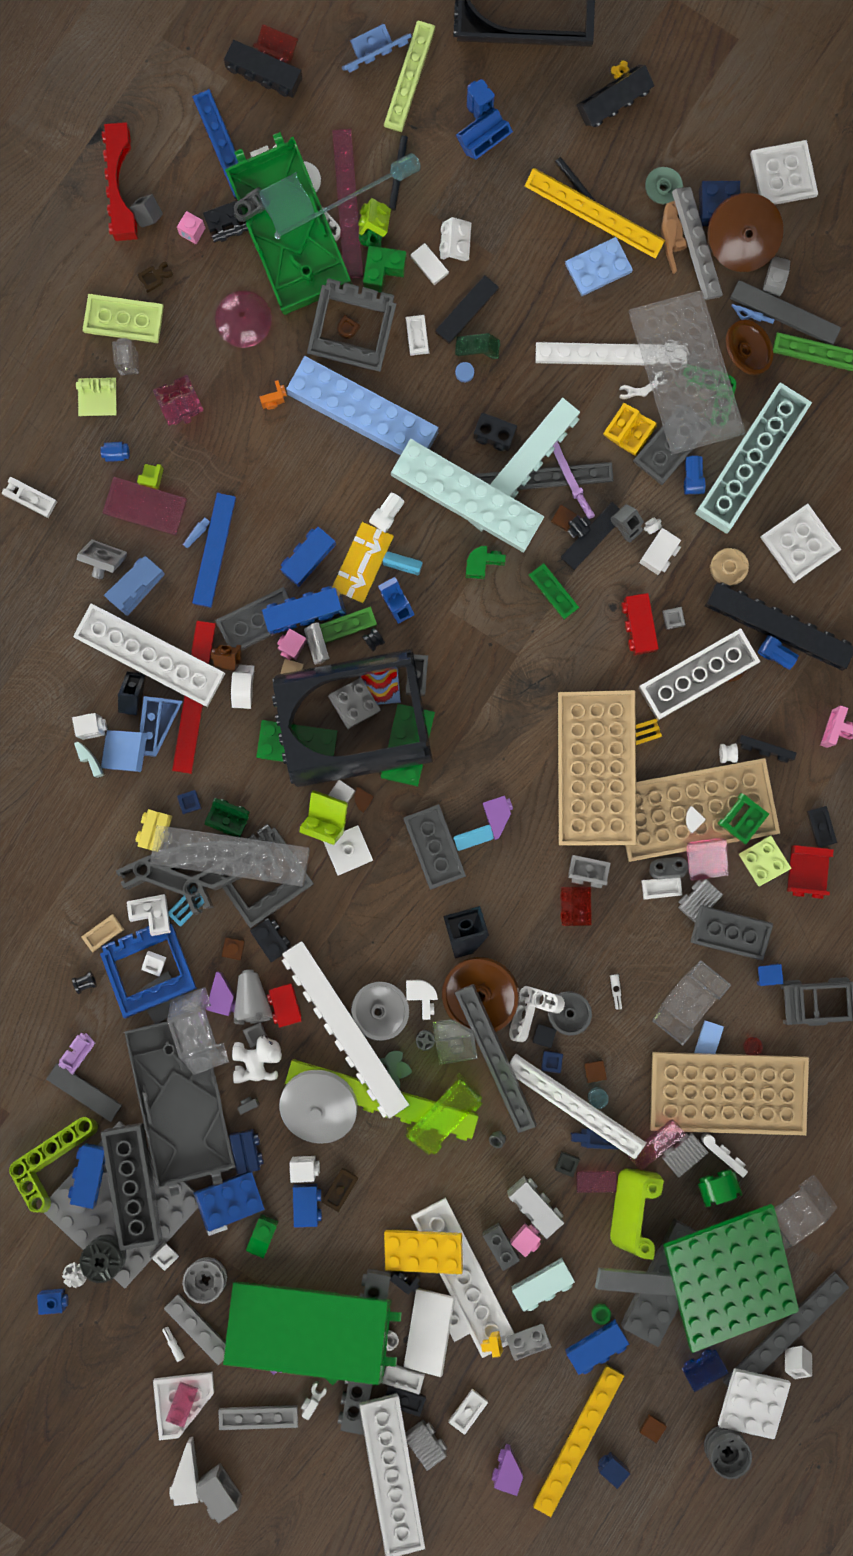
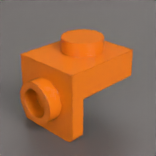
(273, 399)

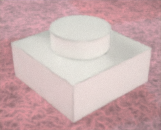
(153, 963)
(164, 1255)

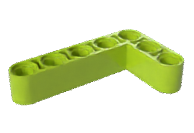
(47, 1157)

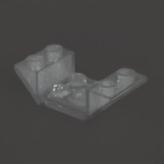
(690, 1001)
(193, 1032)
(804, 1212)

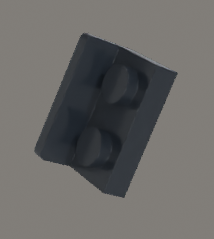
(270, 939)

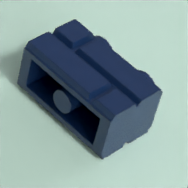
(246, 1151)

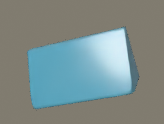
(402, 563)
(473, 837)

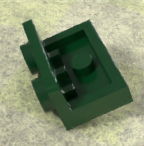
(227, 817)

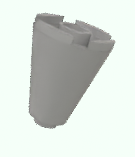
(251, 1000)

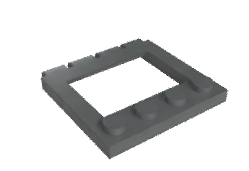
(346, 352)
(273, 900)

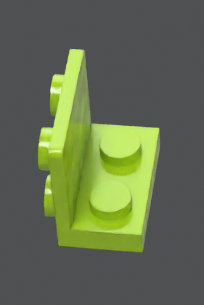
(325, 818)

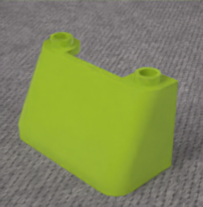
(628, 1210)

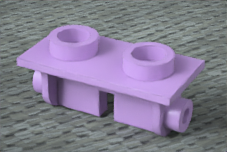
(82, 1046)

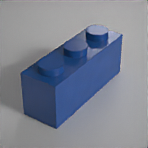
(307, 556)
(87, 1176)
(597, 1347)

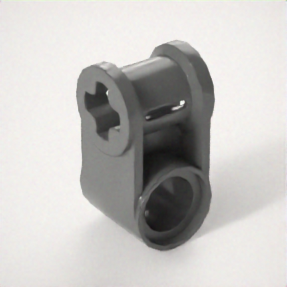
(251, 203)

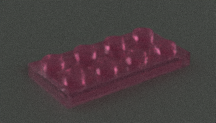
(144, 506)

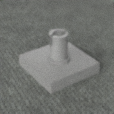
(101, 557)

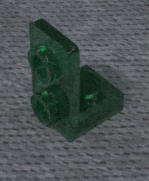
(478, 344)

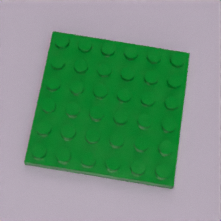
(731, 1278)

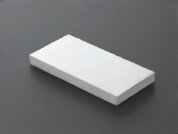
(429, 1332)

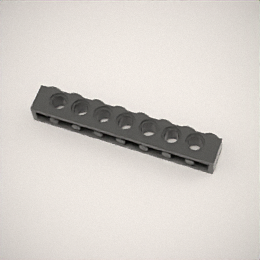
(350, 1421)

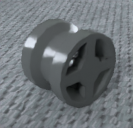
(425, 1040)

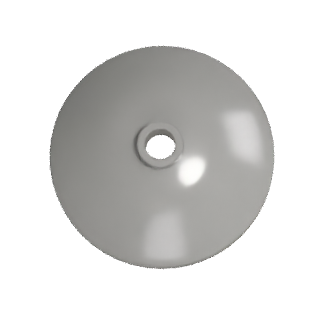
(392, 1007)

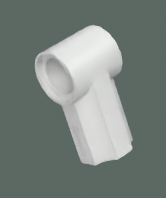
(385, 515)

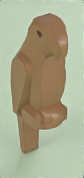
(672, 233)

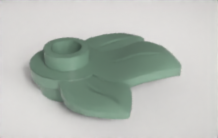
(395, 1067)

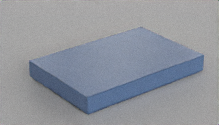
(124, 750)

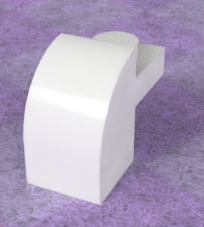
(242, 687)
(422, 991)

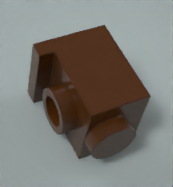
(226, 657)

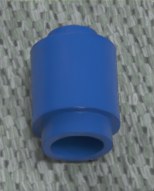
(115, 451)

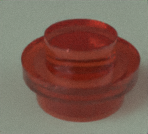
(753, 1046)

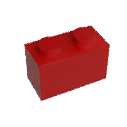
(285, 1005)

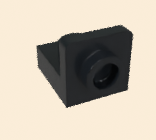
(401, 1280)

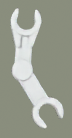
(635, 391)

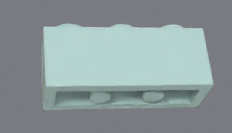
(543, 1285)

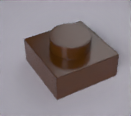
(233, 948)

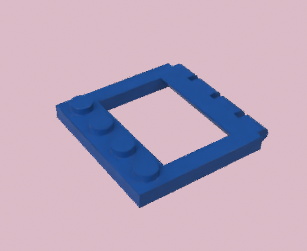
(154, 995)

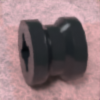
(373, 639)

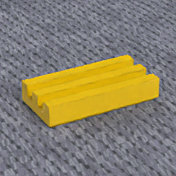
(656, 728)

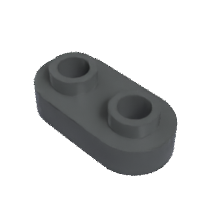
(669, 868)

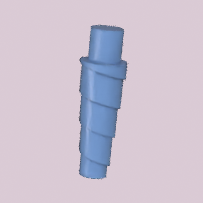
(196, 533)

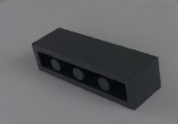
(263, 69)
(615, 95)

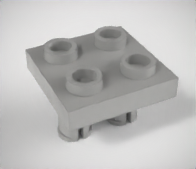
(354, 703)

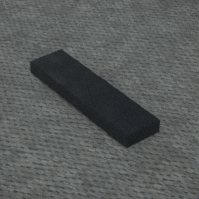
(467, 309)
(583, 547)

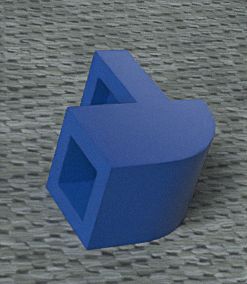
(396, 600)

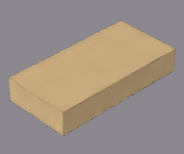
(102, 933)

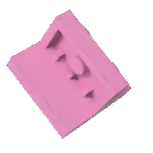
(837, 727)

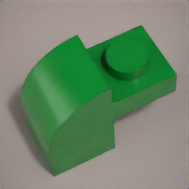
(479, 558)

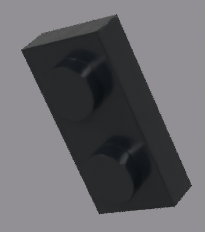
(822, 827)
(409, 1401)

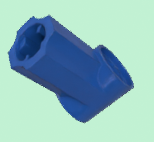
(694, 481)
(774, 650)

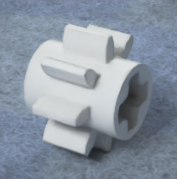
(73, 1275)

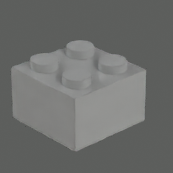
(218, 1493)

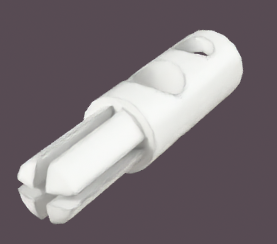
(615, 982)
(173, 1344)

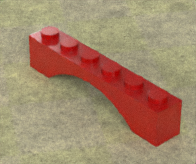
(118, 144)

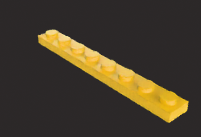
(594, 213)
(578, 1440)

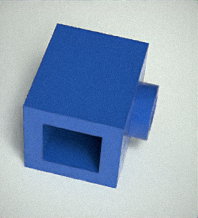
(52, 1301)

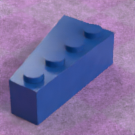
(304, 610)

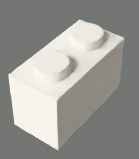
(660, 551)

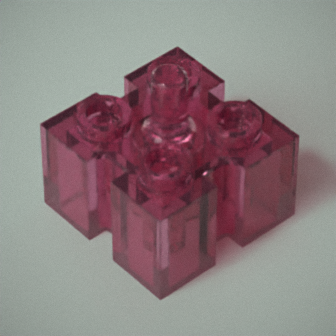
(178, 401)

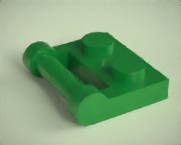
(748, 822)

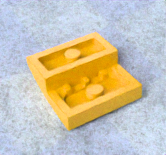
(630, 429)

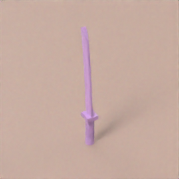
(577, 492)

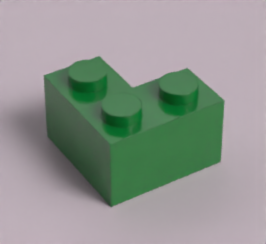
(381, 263)

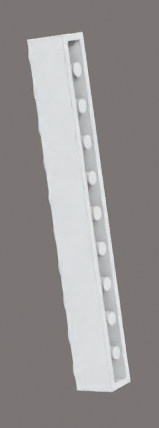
(345, 1030)

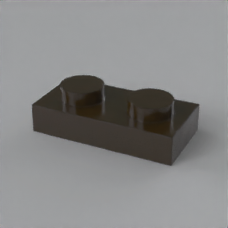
(340, 1189)

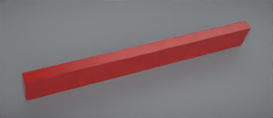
(192, 709)

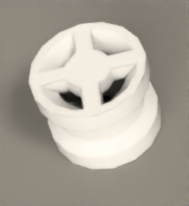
(728, 753)

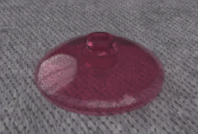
(243, 330)

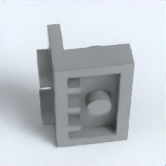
(528, 1342)

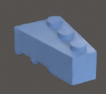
(134, 585)
(156, 721)

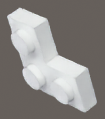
(154, 910)

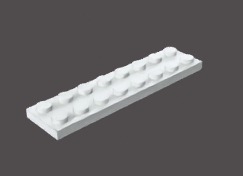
(149, 655)
(471, 1288)
(392, 1475)

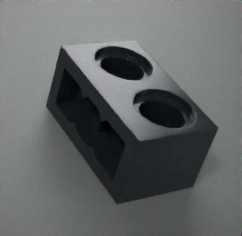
(497, 427)

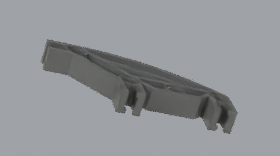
(175, 881)

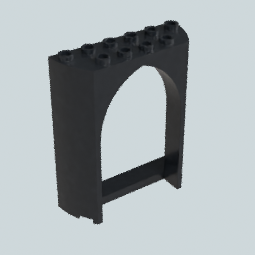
(474, 27)
(312, 768)

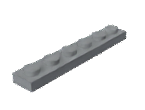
(697, 243)

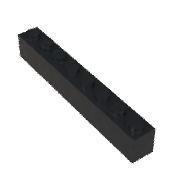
(780, 626)

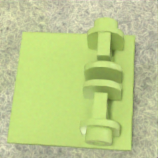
(96, 396)
(765, 861)

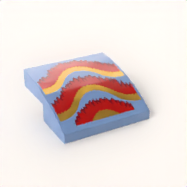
(383, 686)

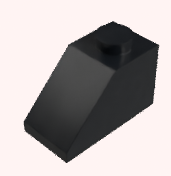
(131, 693)

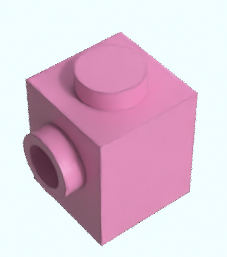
(291, 644)
(526, 1239)

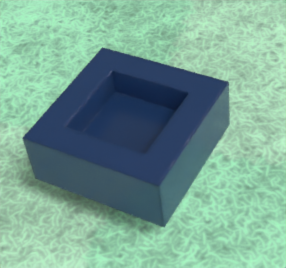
(189, 802)
(552, 1061)

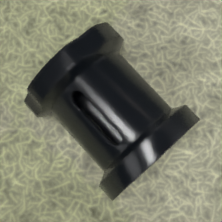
(80, 987)

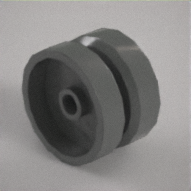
(580, 1018)

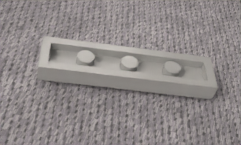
(197, 1328)
(258, 1417)

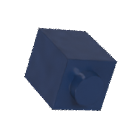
(613, 1469)

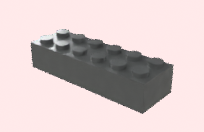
(131, 1186)
(652, 1313)

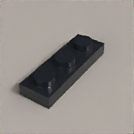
(766, 749)

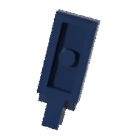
(591, 1140)

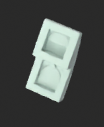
(86, 755)

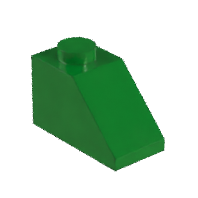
(262, 1236)

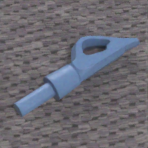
(751, 314)

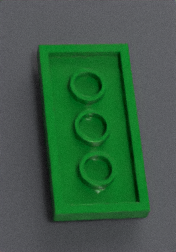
(405, 732)
(317, 739)

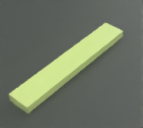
(409, 76)

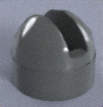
(501, 1139)

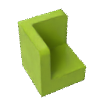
(151, 476)

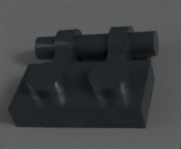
(223, 217)

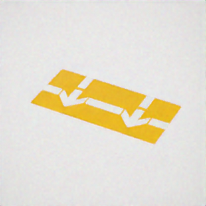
(362, 562)

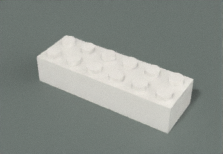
(699, 674)

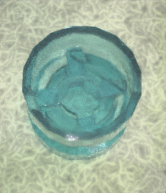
(598, 1101)

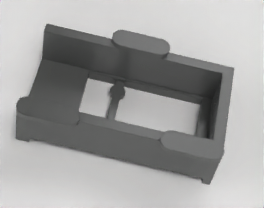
(795, 1001)

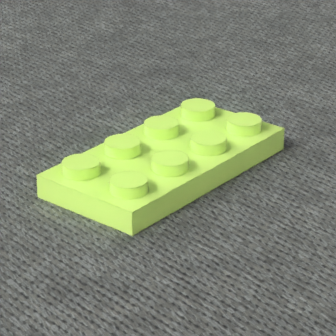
(123, 318)

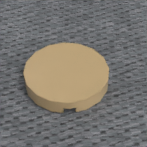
(729, 566)

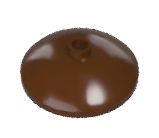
(749, 347)

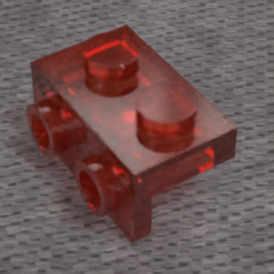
(276, 43)
(576, 906)

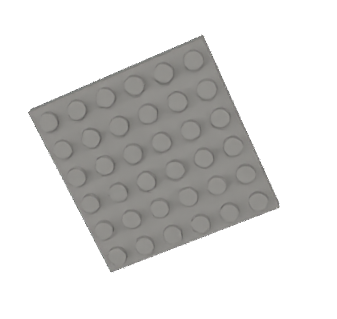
(86, 1224)

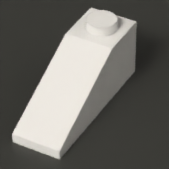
(186, 1478)

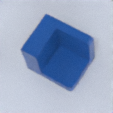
(770, 975)

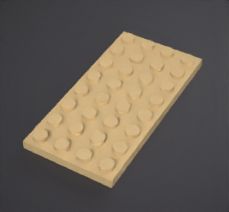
(597, 768)
(712, 793)
(730, 1093)

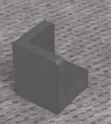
(146, 210)

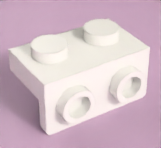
(455, 239)

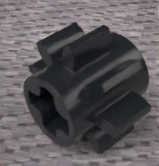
(579, 526)

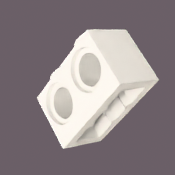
(89, 726)
(304, 1169)

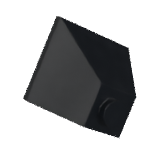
(466, 931)

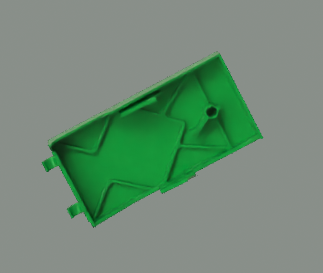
(302, 257)
(309, 1332)

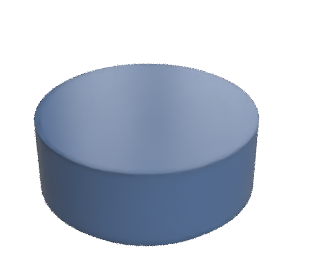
(464, 372)

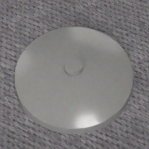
(318, 1106)

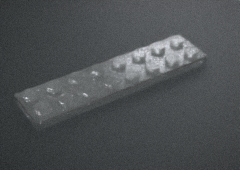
(230, 856)

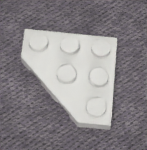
(165, 1390)

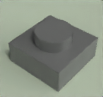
(248, 1104)

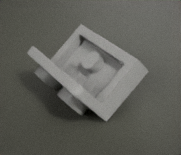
(588, 870)

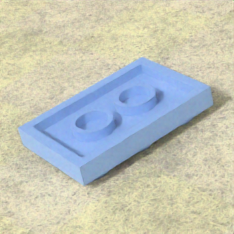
(598, 266)

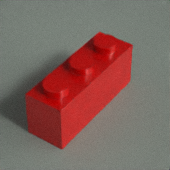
(640, 624)

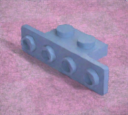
(371, 44)

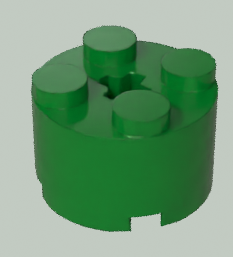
(719, 1188)

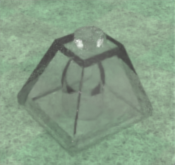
(454, 1042)

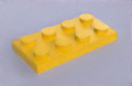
(423, 1251)

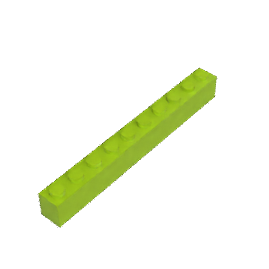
(414, 1112)

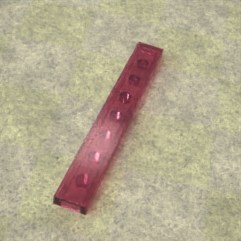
(348, 210)

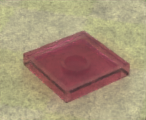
(707, 859)

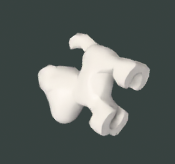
(266, 1051)

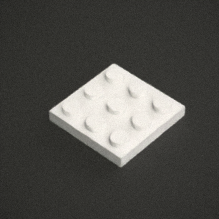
(784, 172)
(800, 543)
(754, 1403)

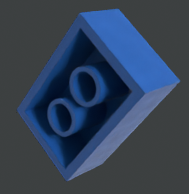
(228, 1201)

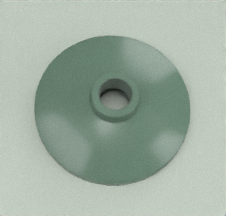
(662, 177)

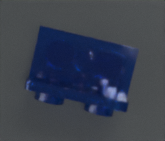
(704, 1370)

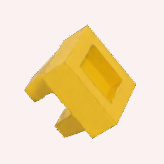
(493, 1344)

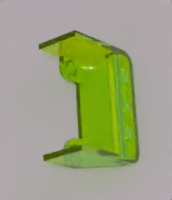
(445, 1116)

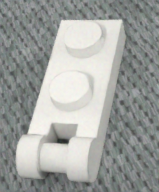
(30, 497)
(723, 1153)

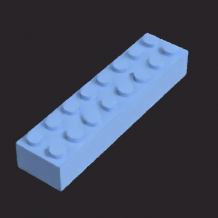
(358, 407)

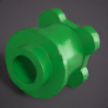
(370, 238)

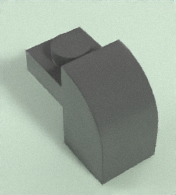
(628, 522)

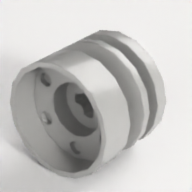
(202, 1291)

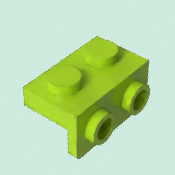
(374, 217)

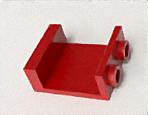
(809, 871)

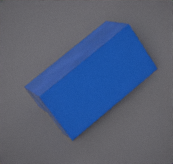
(483, 133)

